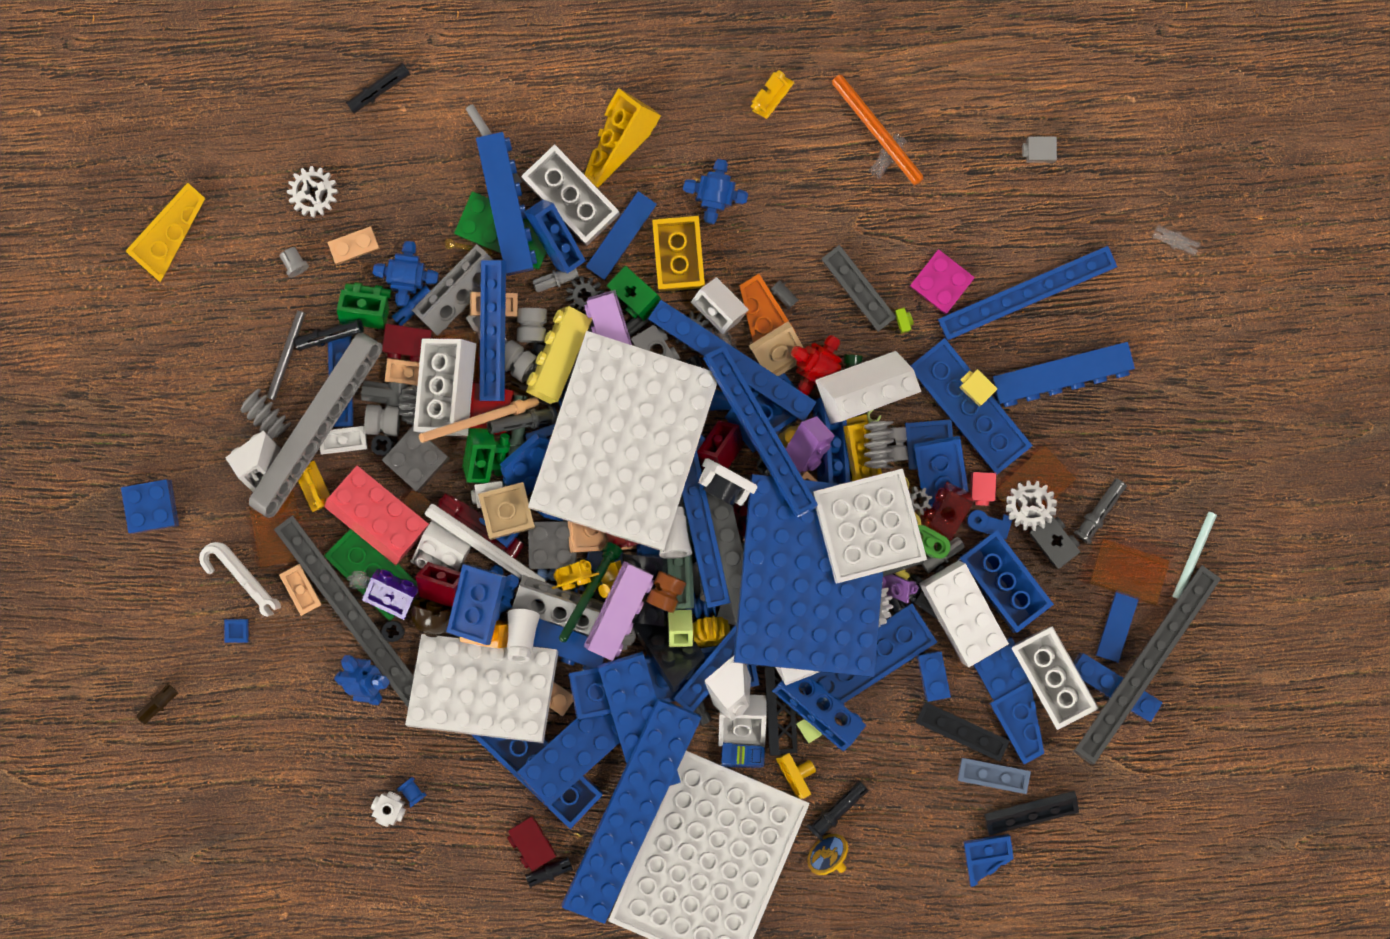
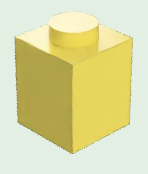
(977, 387)

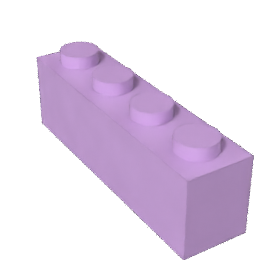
(607, 317)
(618, 611)

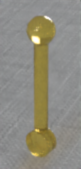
(449, 243)

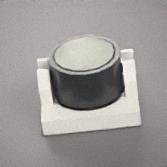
(725, 483)

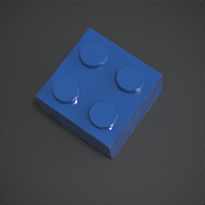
(150, 506)

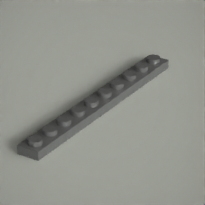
(346, 607)
(1146, 665)

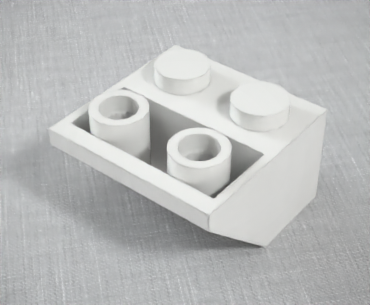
(253, 459)
(440, 548)

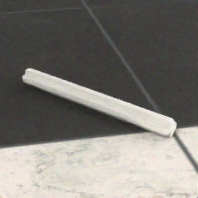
(480, 543)

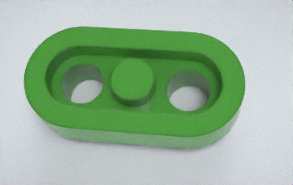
(929, 538)

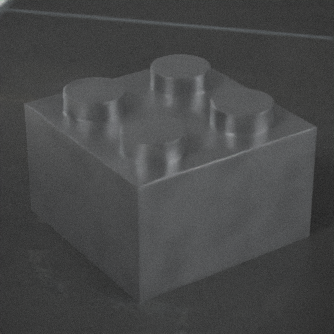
(415, 460)
(550, 546)

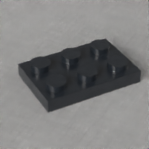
(653, 564)

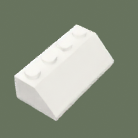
(867, 386)
(1054, 677)

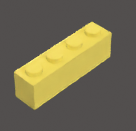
(558, 355)

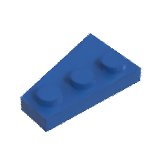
(1019, 720)

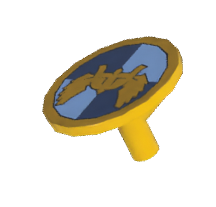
(828, 855)

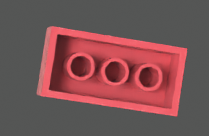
(376, 515)

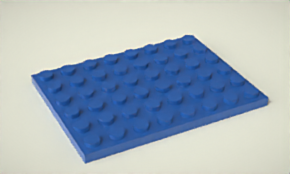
(789, 597)

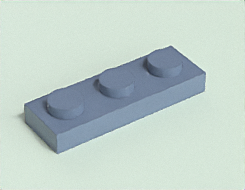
(994, 775)

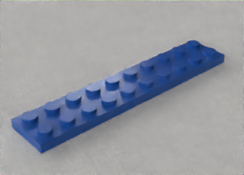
(631, 811)

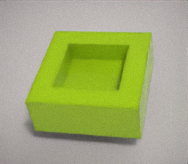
(904, 320)

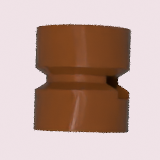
(666, 592)

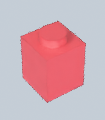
(983, 488)

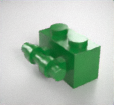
(364, 303)
(480, 453)

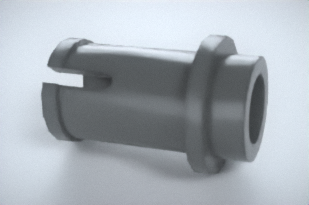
(784, 294)

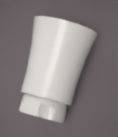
(677, 541)
(521, 634)

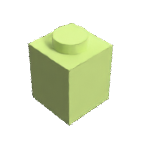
(680, 628)

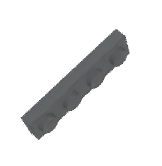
(858, 288)

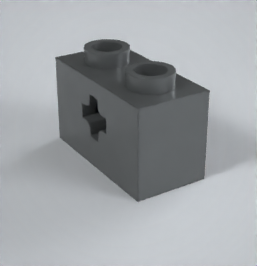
(1056, 554)

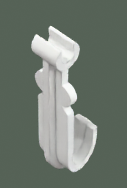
(241, 573)

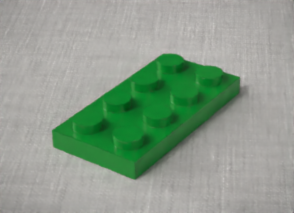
(479, 227)
(356, 554)

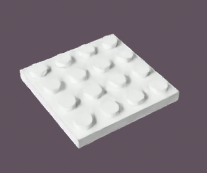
(869, 526)

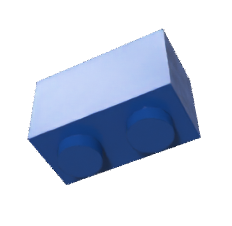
(933, 676)

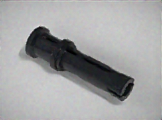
(830, 817)

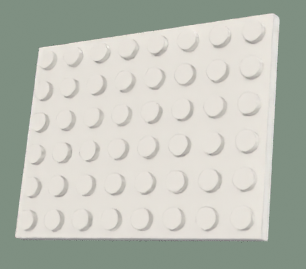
(624, 441)
(709, 856)

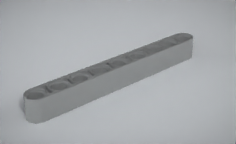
(315, 425)

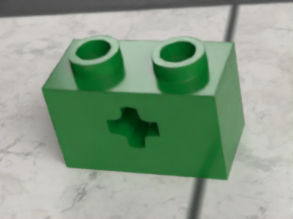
(627, 283)

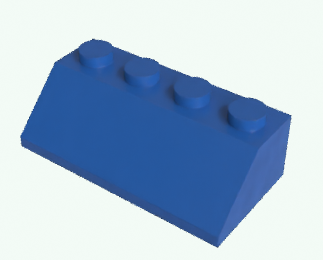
(1006, 582)

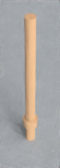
(515, 407)

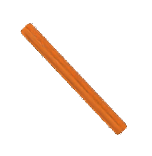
(877, 129)

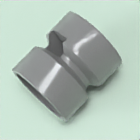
(531, 325)
(519, 362)
(382, 420)
(900, 450)

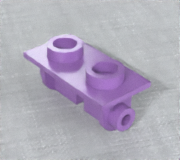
(899, 587)

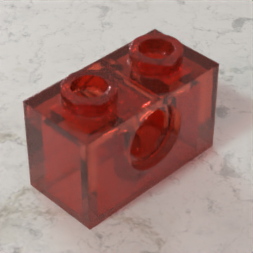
(948, 523)

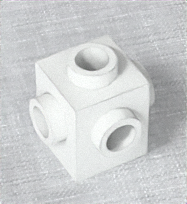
(396, 805)

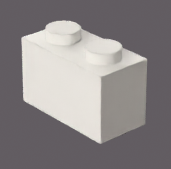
(719, 305)

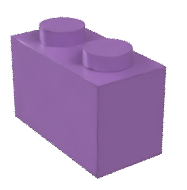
(809, 444)

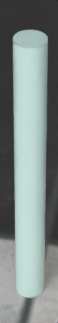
(1195, 553)

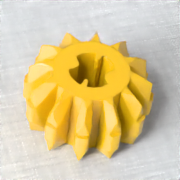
(710, 631)

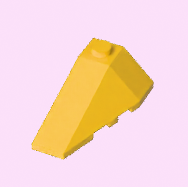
(626, 128)

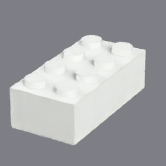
(574, 196)
(444, 384)
(963, 613)

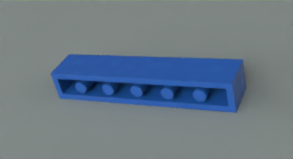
(505, 203)
(1063, 373)

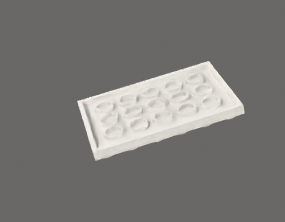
(481, 690)

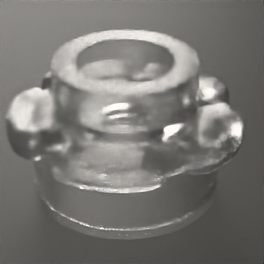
(358, 580)

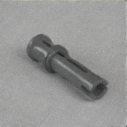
(532, 419)
(1094, 520)

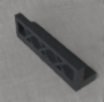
(772, 717)

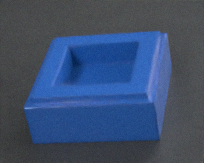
(236, 630)

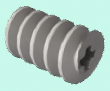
(263, 415)
(878, 444)

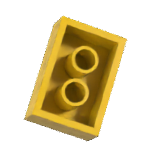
(678, 253)

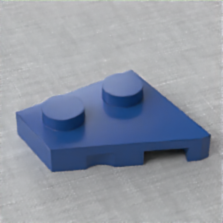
(986, 856)

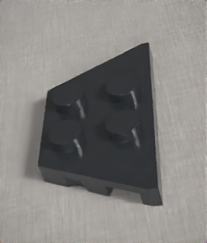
(672, 662)

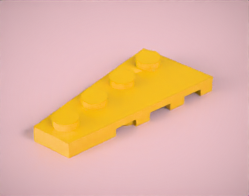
(164, 235)

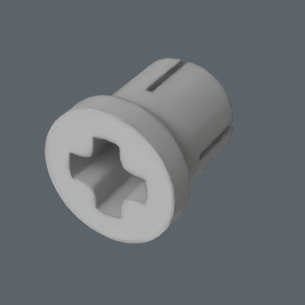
(293, 262)

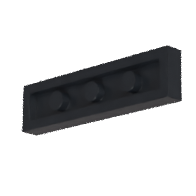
(962, 731)
(1031, 813)

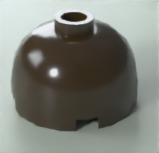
(430, 616)

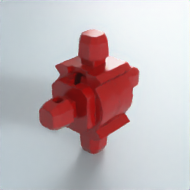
(816, 362)

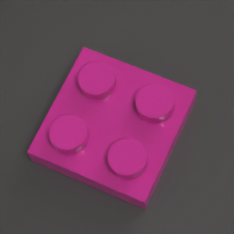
(942, 281)

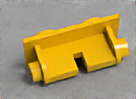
(766, 102)
(314, 487)
(574, 573)

